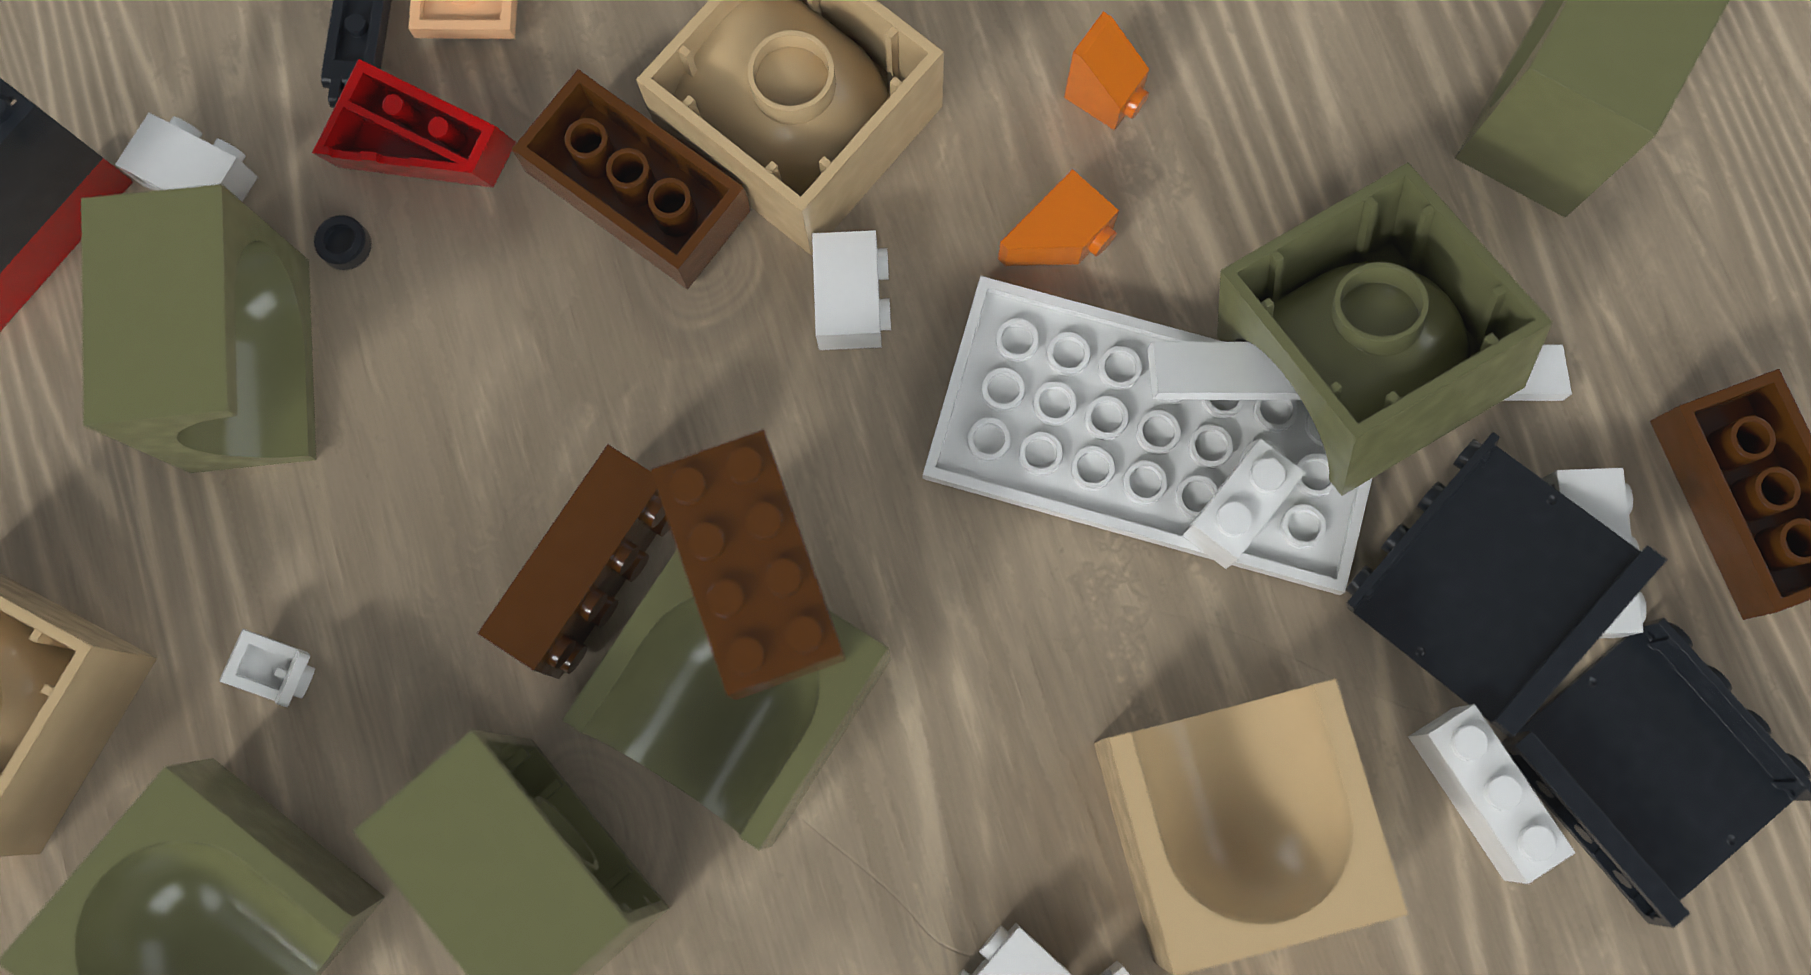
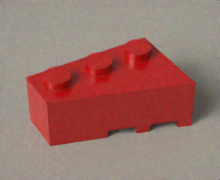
(409, 133)

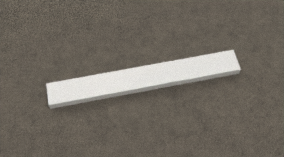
(1246, 373)

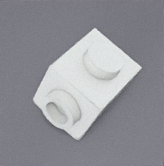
(268, 668)

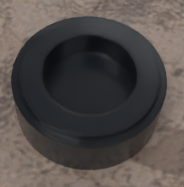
(342, 242)

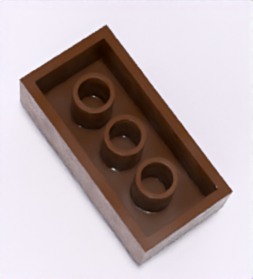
(632, 178)
(1749, 486)
(748, 565)
(579, 567)

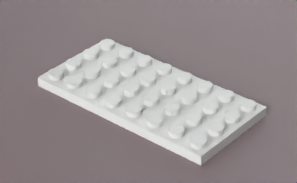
(1063, 420)

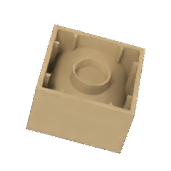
(796, 101)
(58, 707)
(1249, 829)

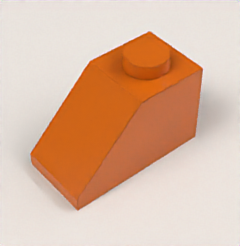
(1107, 74)
(1062, 227)

